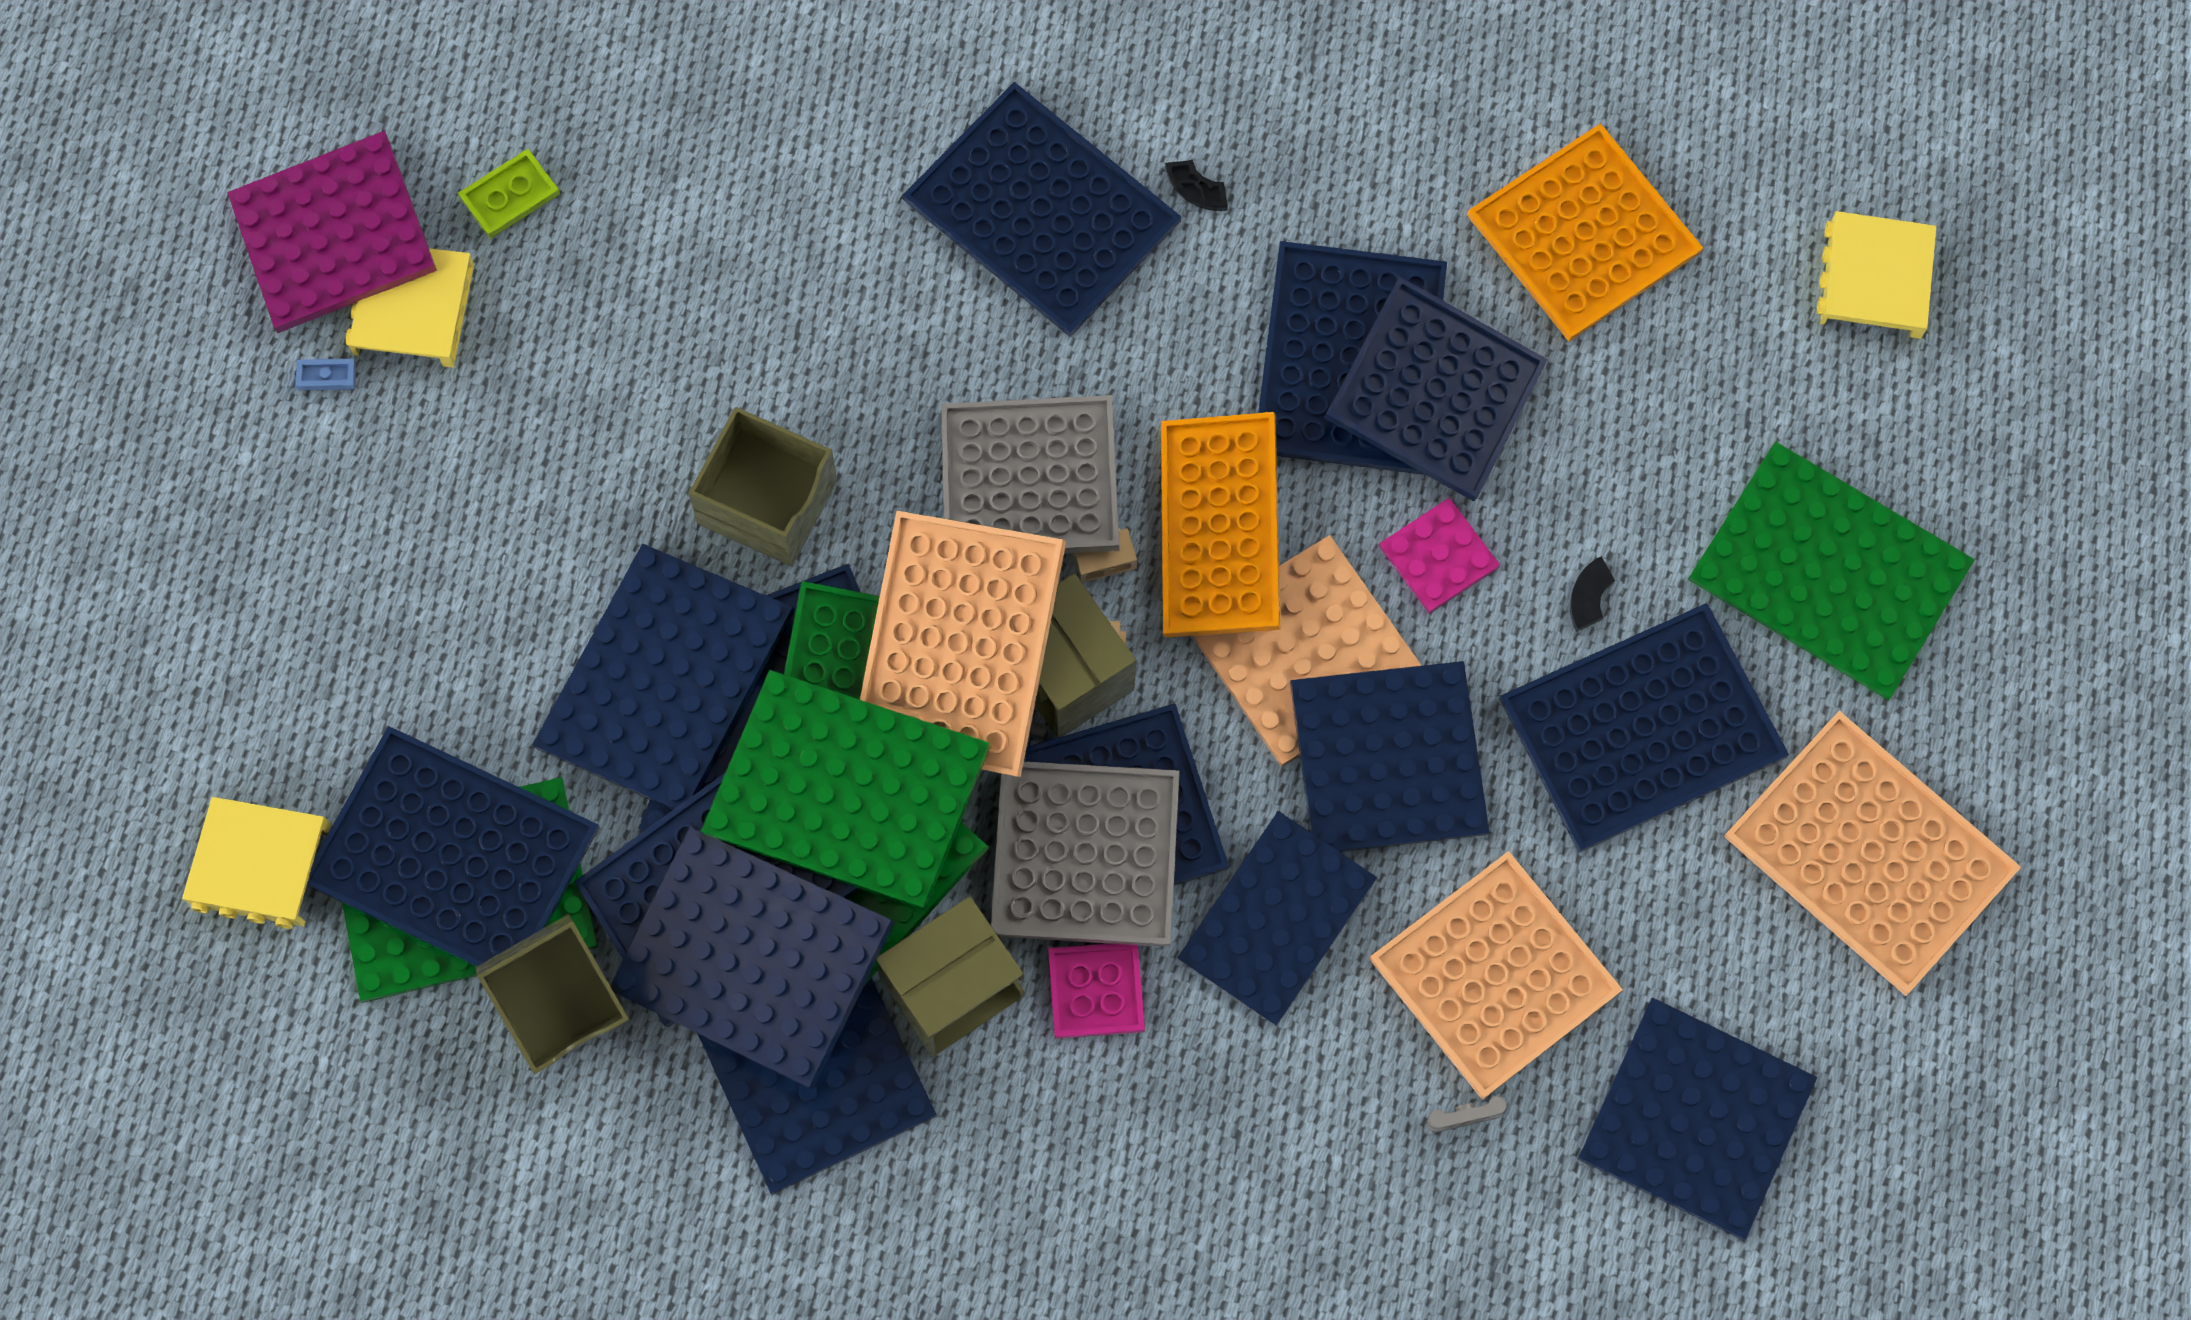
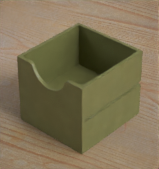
(763, 486)
(1083, 661)
(950, 976)
(551, 993)

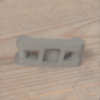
(1466, 1115)

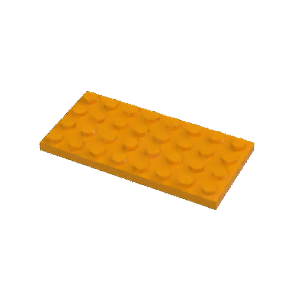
(1220, 525)

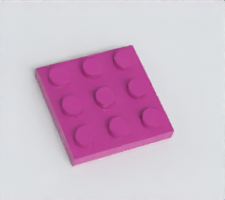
(1439, 555)
(1096, 990)

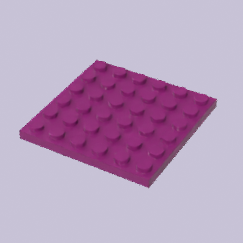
(331, 231)

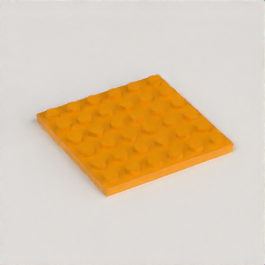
(1584, 232)

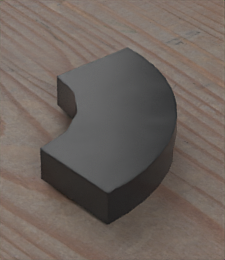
(1195, 187)
(1587, 594)

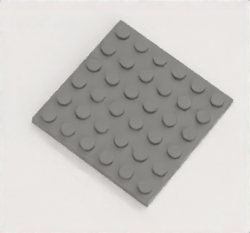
(1034, 468)
(1086, 854)

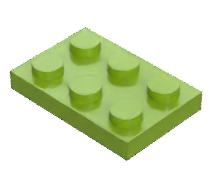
(508, 193)

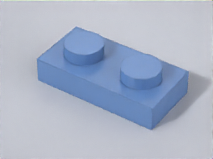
(326, 374)

